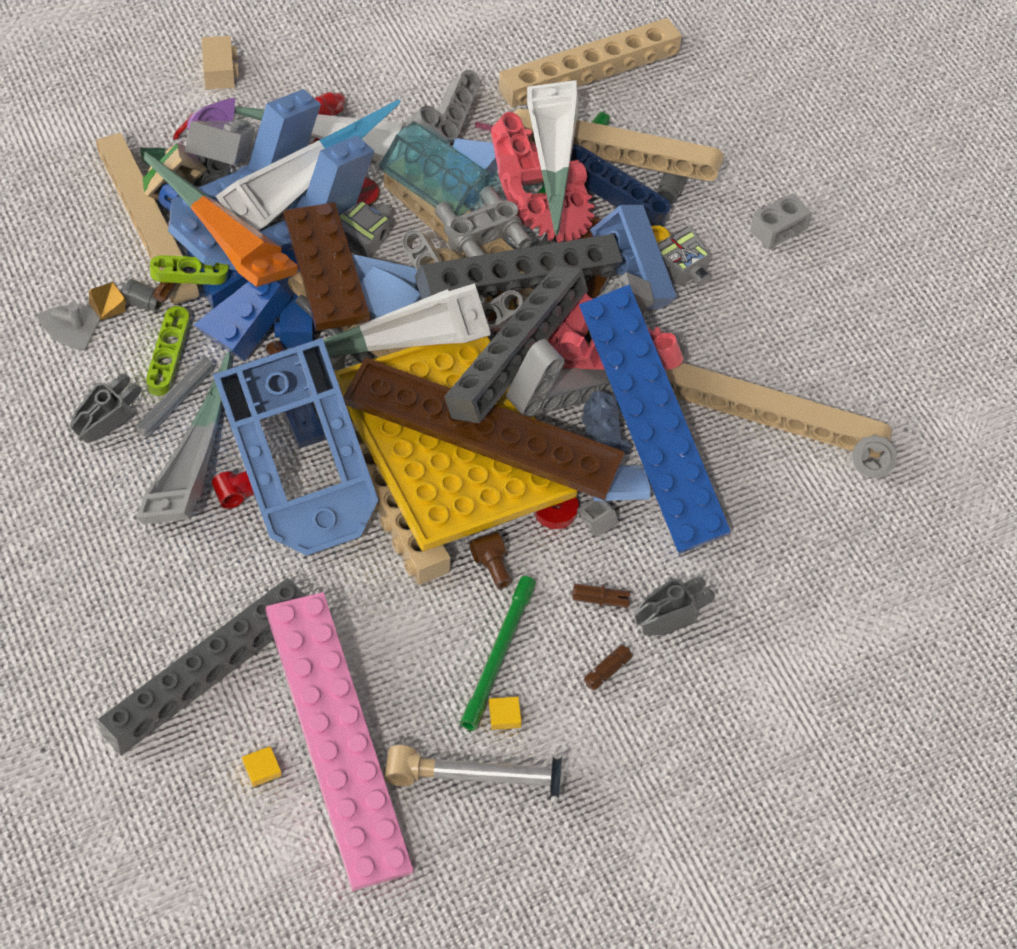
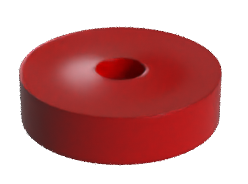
(560, 517)

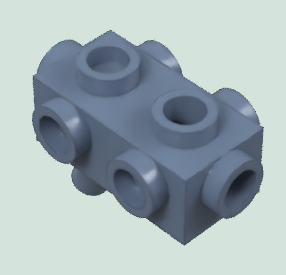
(603, 422)

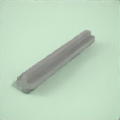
(174, 397)

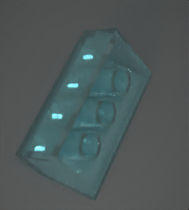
(434, 169)

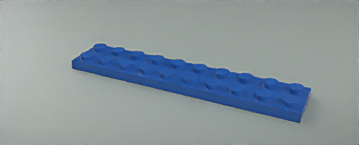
(654, 419)

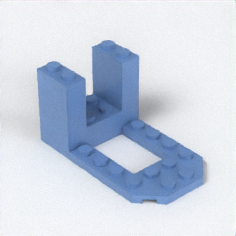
(283, 130)
(279, 385)

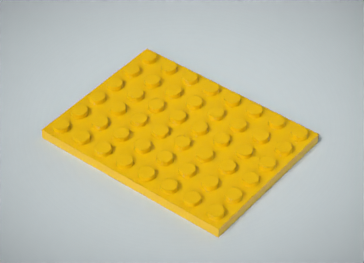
(437, 484)

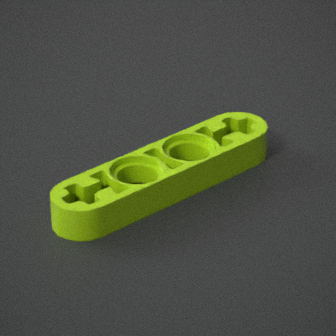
(171, 351)

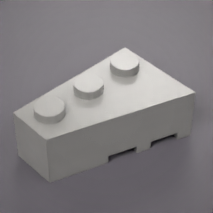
(221, 140)

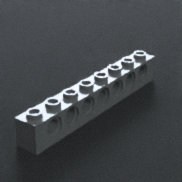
(577, 252)
(499, 362)
(193, 672)

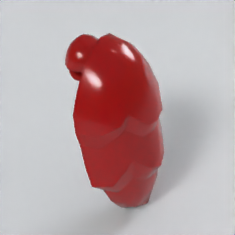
(331, 103)

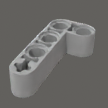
(453, 109)

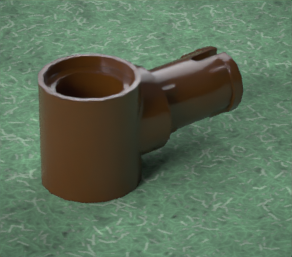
(490, 552)

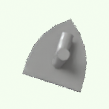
(70, 324)

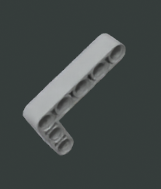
(428, 251)
(545, 388)

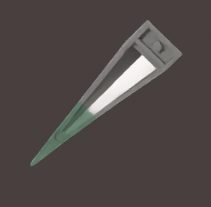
(183, 477)

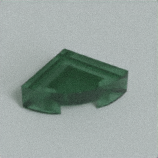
(157, 153)

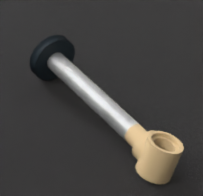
(406, 766)

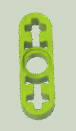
(180, 262)

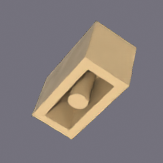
(218, 62)

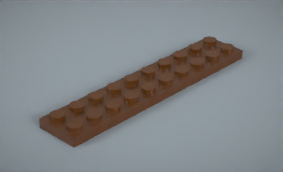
(499, 436)

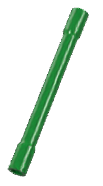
(476, 705)

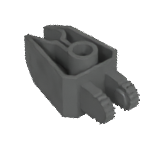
(104, 408)
(672, 606)

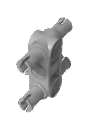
(483, 225)

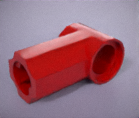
(232, 488)

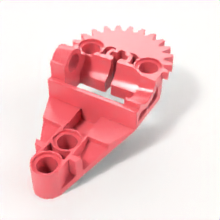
(520, 166)
(572, 346)

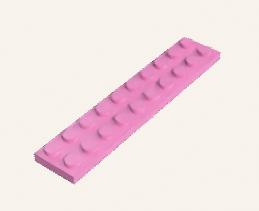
(339, 742)

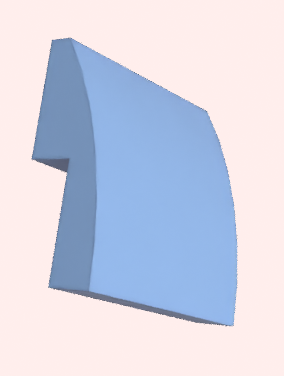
(386, 292)
(629, 484)

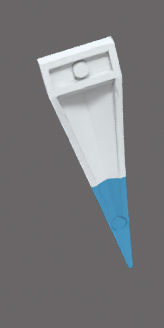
(269, 191)

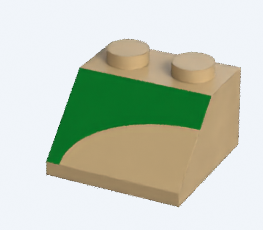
(183, 163)

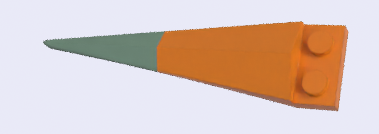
(248, 249)

